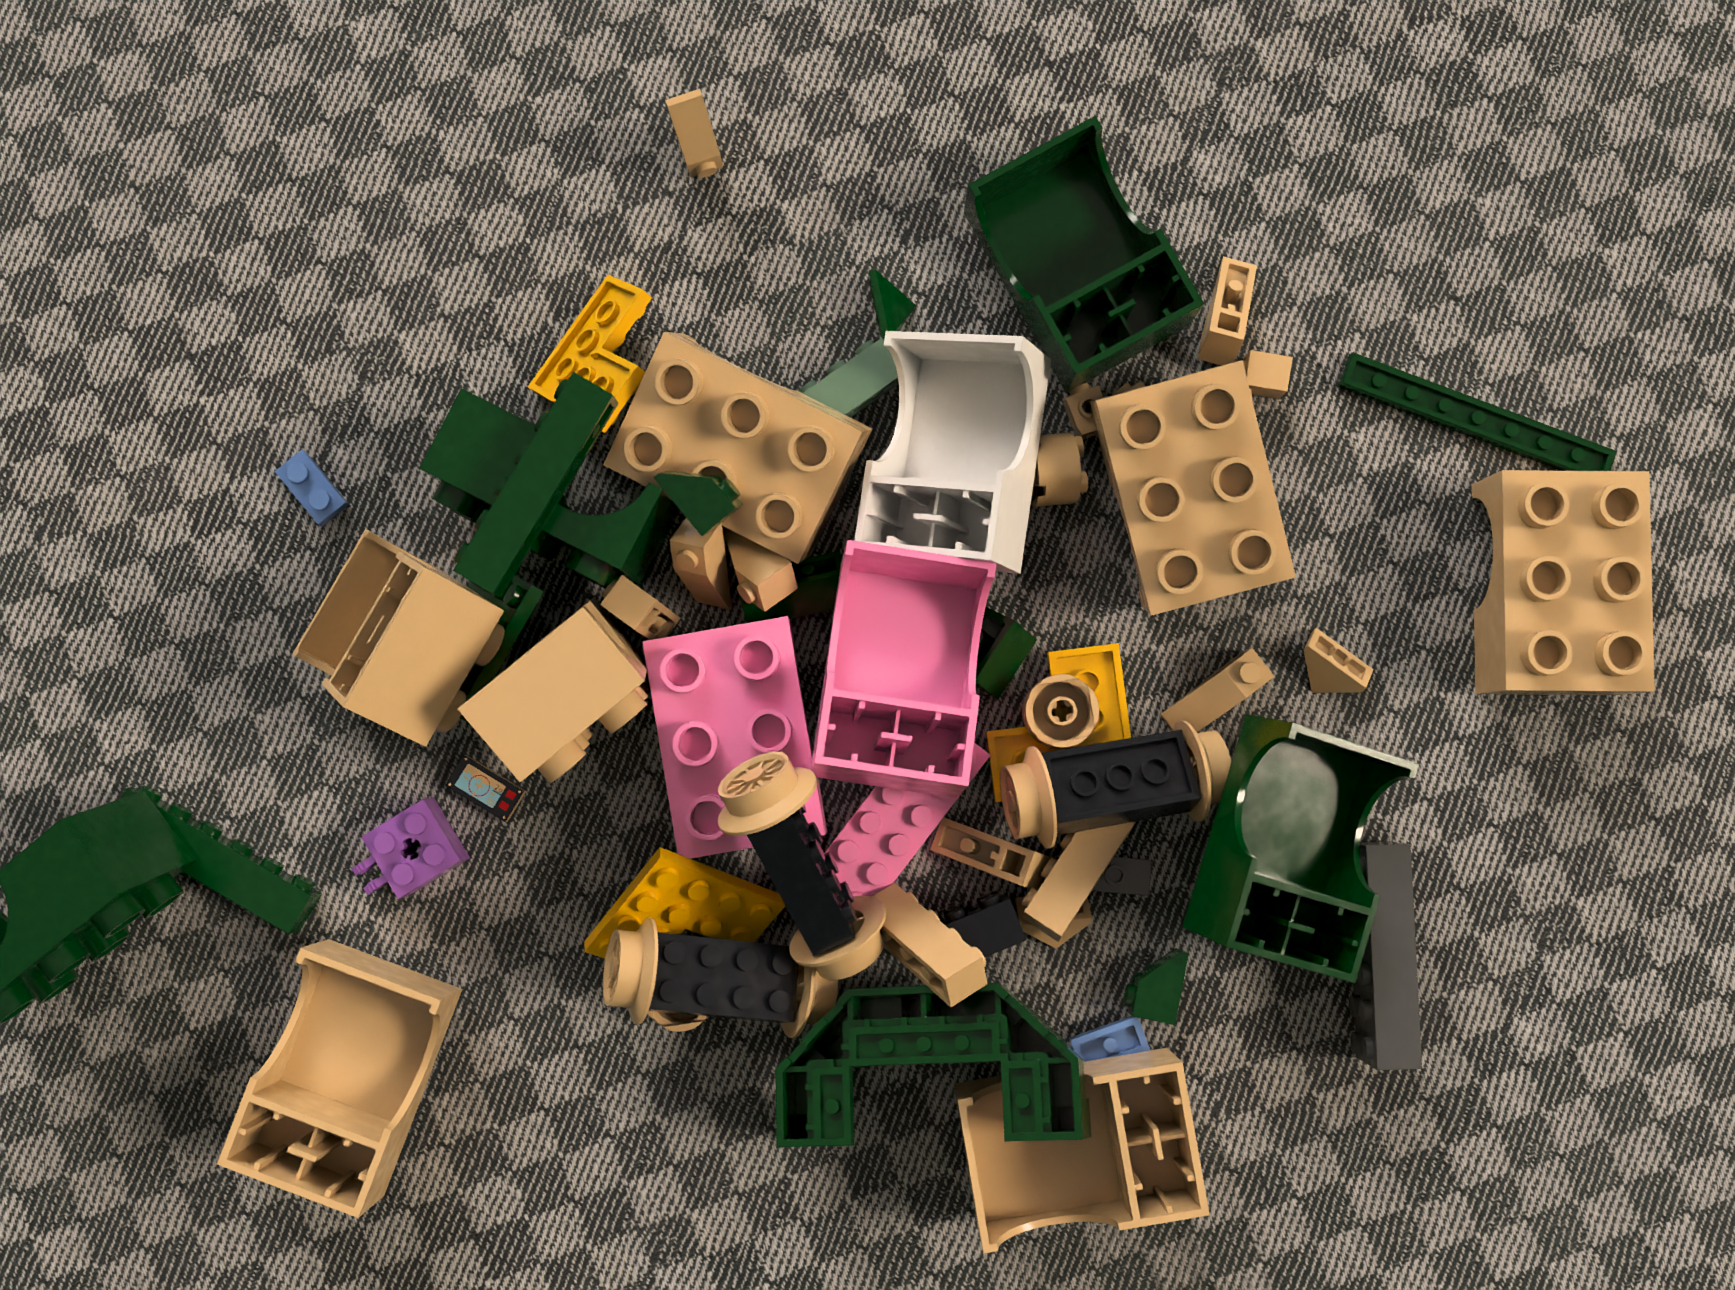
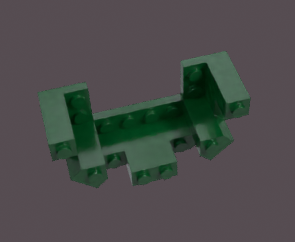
(915, 1026)

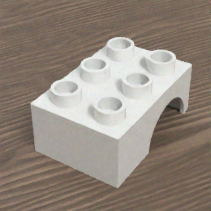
(960, 448)

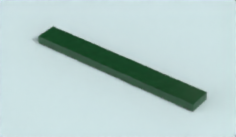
(1473, 417)

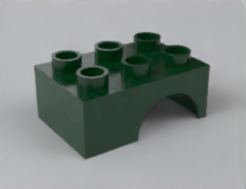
(1079, 257)
(479, 450)
(1287, 848)
(79, 892)

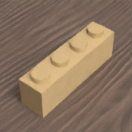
(1072, 878)
(930, 947)

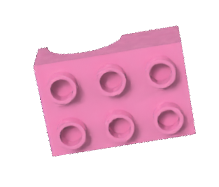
(902, 670)
(717, 705)

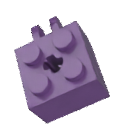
(392, 851)

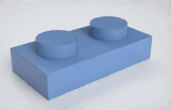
(312, 487)
(1111, 1040)

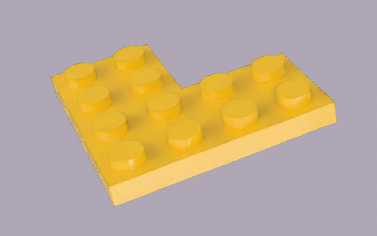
(590, 346)
(1102, 672)
(689, 897)

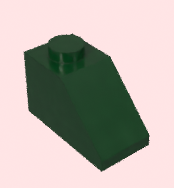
(701, 497)
(1158, 989)

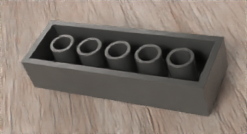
(1387, 980)

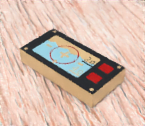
(485, 788)

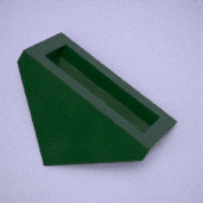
(890, 304)

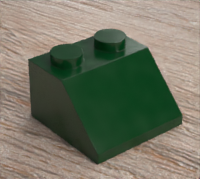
(1000, 652)

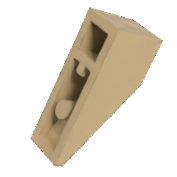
(695, 133)
(1227, 312)
(702, 564)
(761, 573)
(638, 609)
(1220, 691)
(989, 853)

